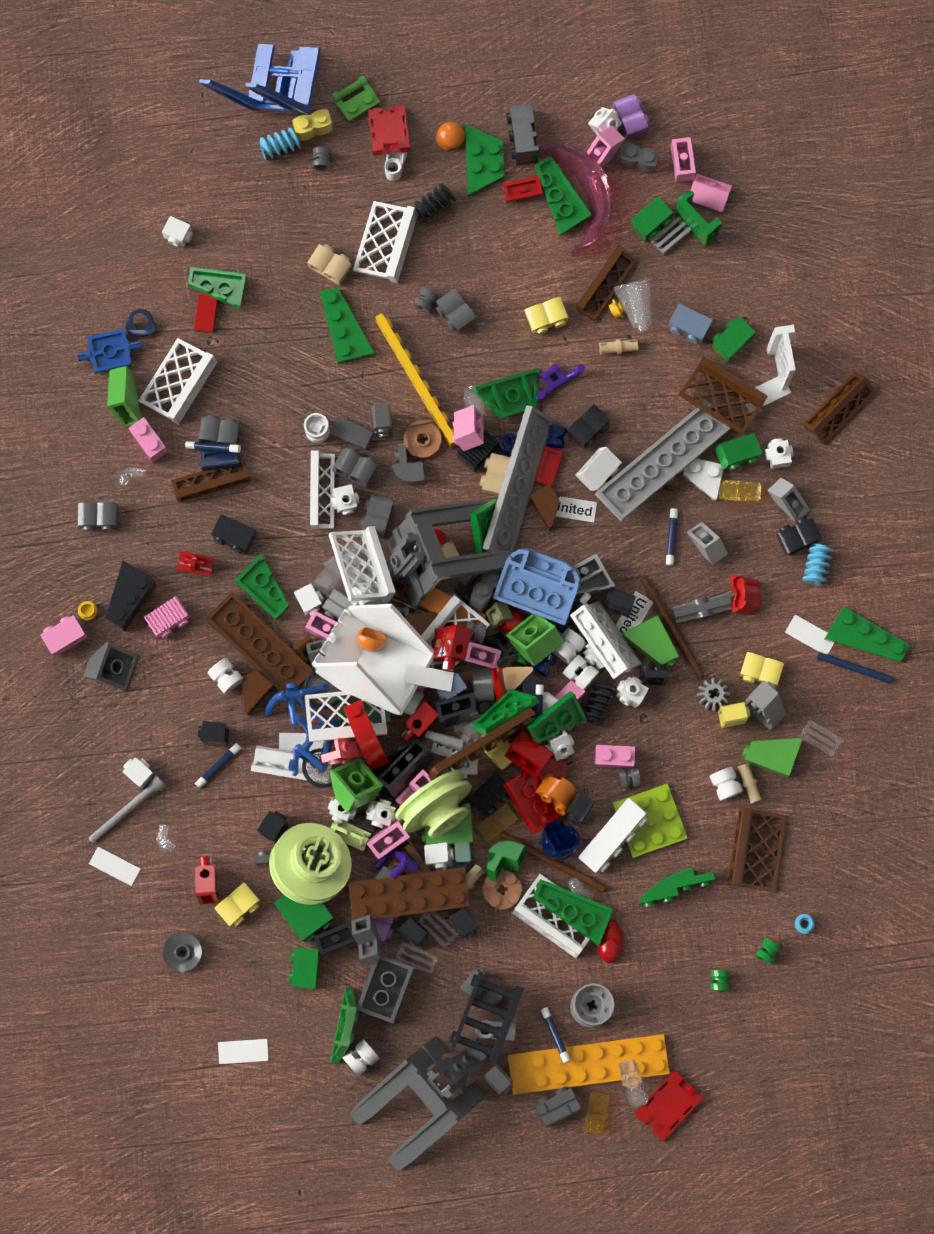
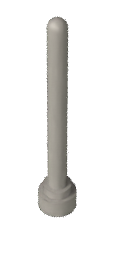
(155, 785)

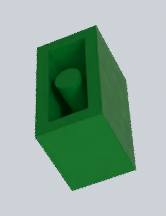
(651, 219)
(733, 338)
(738, 452)
(305, 968)

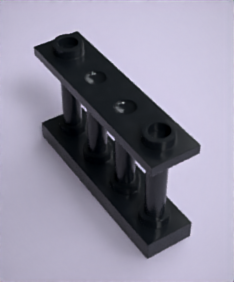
(499, 1032)

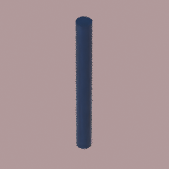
(854, 667)

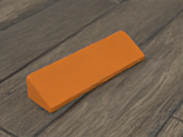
(437, 600)

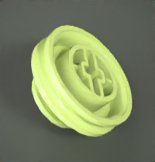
(436, 805)
(292, 869)

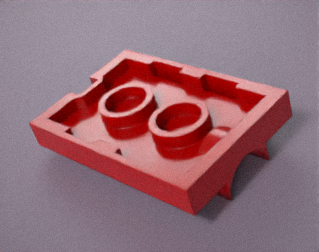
(389, 130)
(529, 803)
(669, 1105)

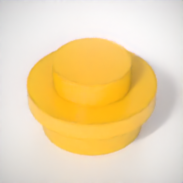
(87, 610)

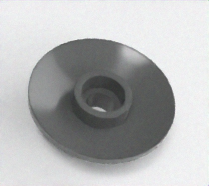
(172, 949)

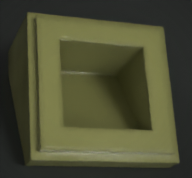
(498, 614)

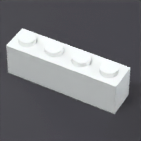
(613, 836)

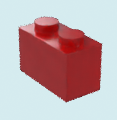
(528, 754)

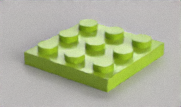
(663, 821)

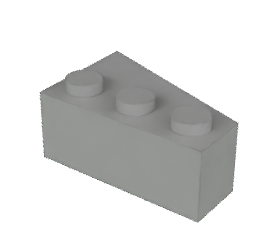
(766, 705)

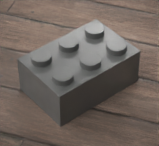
(385, 989)

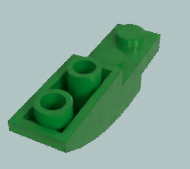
(667, 888)

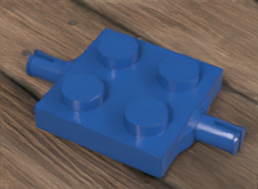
(109, 351)

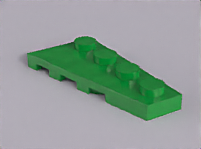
(562, 199)
(345, 332)
(861, 634)
(578, 911)

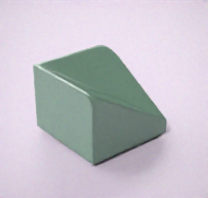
(463, 852)

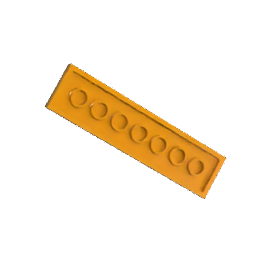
(588, 1064)

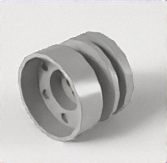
(602, 1000)

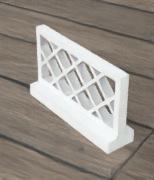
(401, 241)
(781, 348)
(192, 386)
(376, 564)
(444, 616)
(599, 638)
(337, 732)
(544, 926)

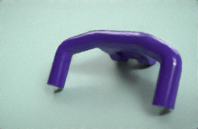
(562, 379)
(405, 863)

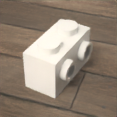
(598, 469)

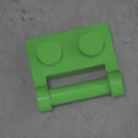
(358, 104)

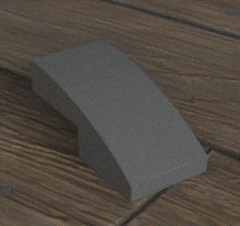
(352, 433)

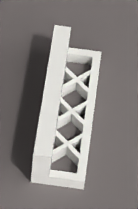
(314, 493)
(275, 762)

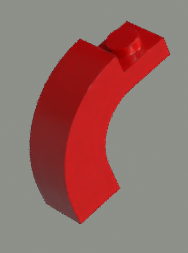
(366, 735)

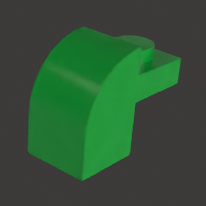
(505, 854)

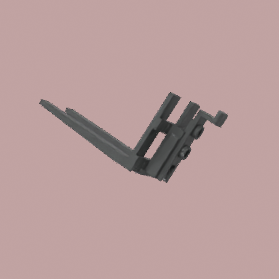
(419, 534)
(445, 1111)

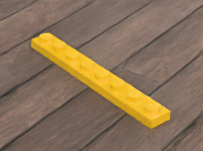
(413, 373)

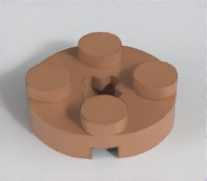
(413, 434)
(511, 896)

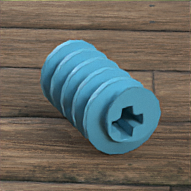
(279, 143)
(816, 564)

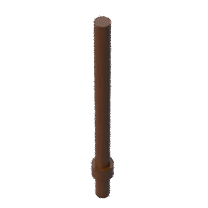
(653, 595)
(555, 863)

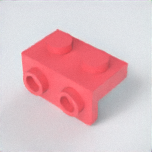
(346, 751)

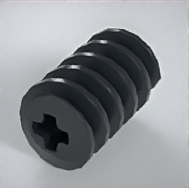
(434, 202)
(598, 703)

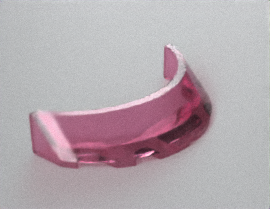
(593, 182)

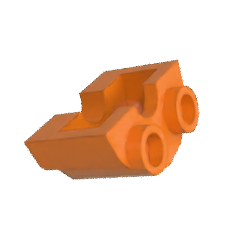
(558, 792)

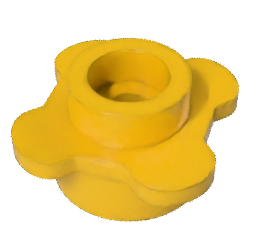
(616, 309)

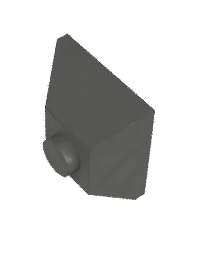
(111, 666)

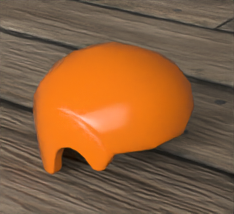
(450, 136)
(371, 639)

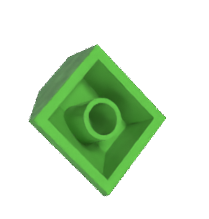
(535, 638)
(354, 784)

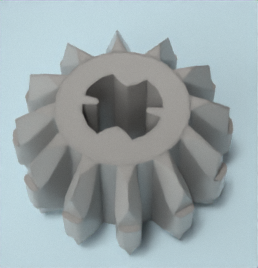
(710, 688)

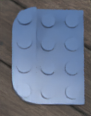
(539, 584)

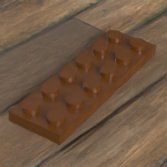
(258, 643)
(485, 743)
(409, 894)

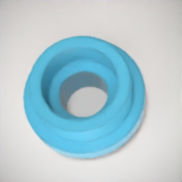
(810, 921)

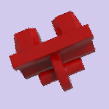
(195, 563)

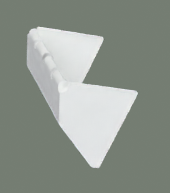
(373, 675)

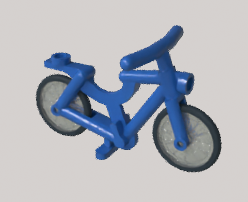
(312, 767)

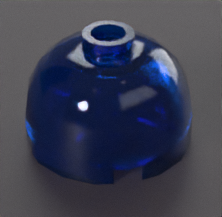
(559, 840)

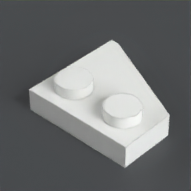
(705, 476)

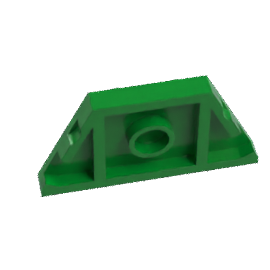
(483, 159)
(510, 394)
(344, 1032)

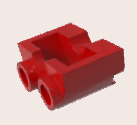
(747, 595)

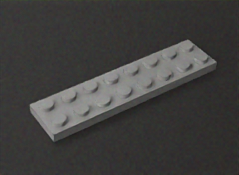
(661, 462)
(518, 481)

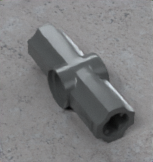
(702, 608)

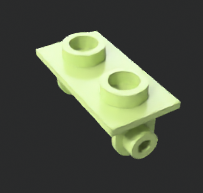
(351, 834)

